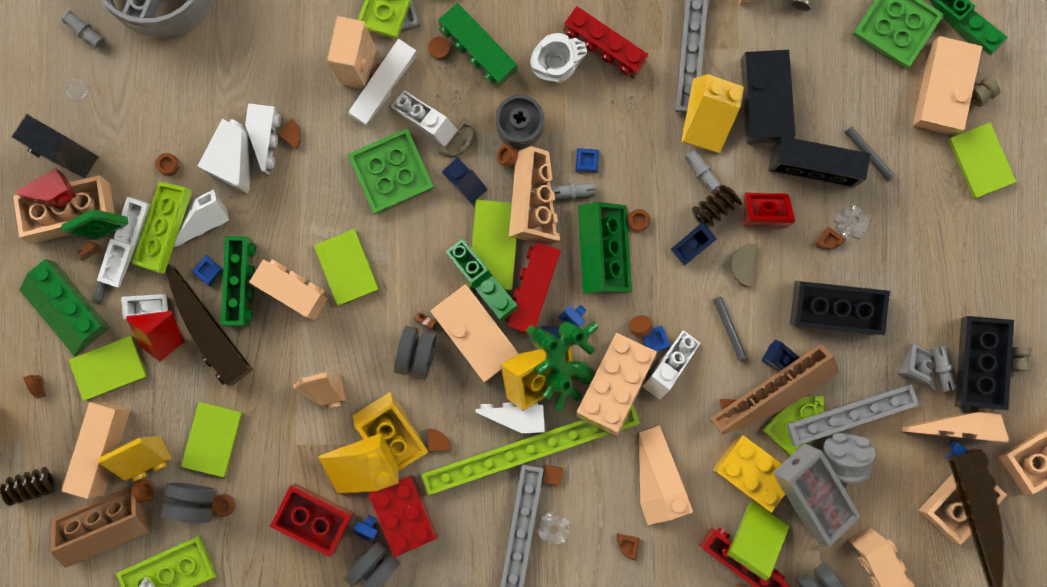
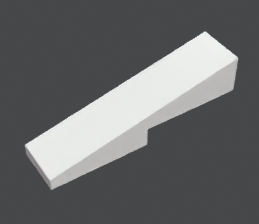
(382, 82)
(124, 243)

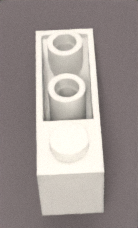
(425, 118)
(261, 128)
(200, 216)
(671, 365)
(524, 421)

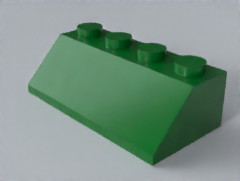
(604, 248)
(63, 306)

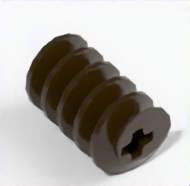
(715, 205)
(27, 486)

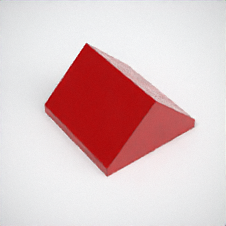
(768, 210)
(156, 333)

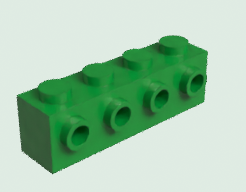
(478, 45)
(236, 276)

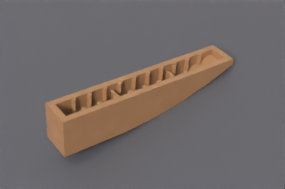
(779, 391)

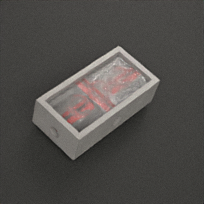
(816, 494)

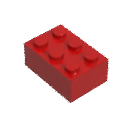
(403, 516)
(312, 519)

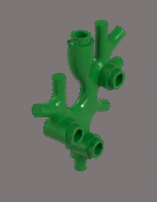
(555, 351)

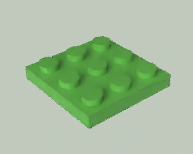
(898, 28)
(390, 171)

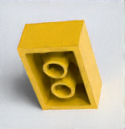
(751, 472)

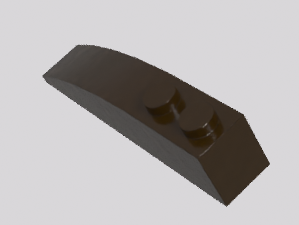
(207, 333)
(981, 510)

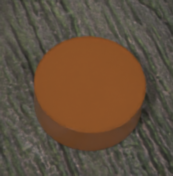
(439, 48)
(507, 155)
(167, 164)
(638, 220)
(641, 326)
(143, 490)
(223, 505)

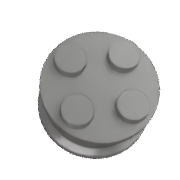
(849, 457)

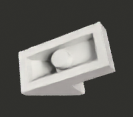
(143, 304)

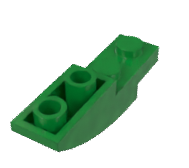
(970, 24)
(482, 279)

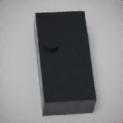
(767, 96)
(54, 146)
(819, 162)
(839, 307)
(984, 363)

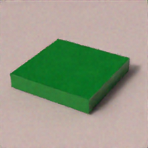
(95, 224)

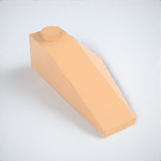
(322, 389)
(971, 425)
(660, 484)

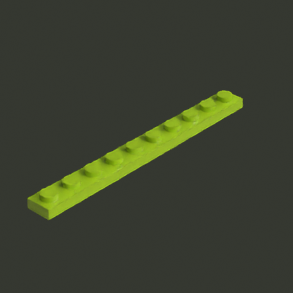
(516, 454)

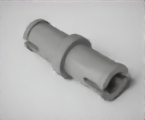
(82, 29)
(703, 171)
(573, 191)
(944, 368)

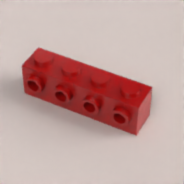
(605, 42)
(534, 287)
(718, 545)

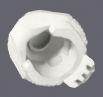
(557, 57)

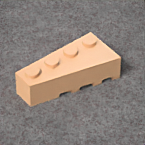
(533, 199)
(880, 560)

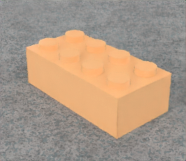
(616, 384)

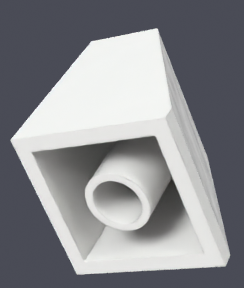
(229, 155)

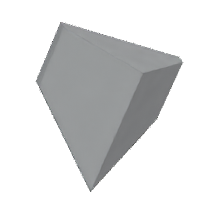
(918, 367)

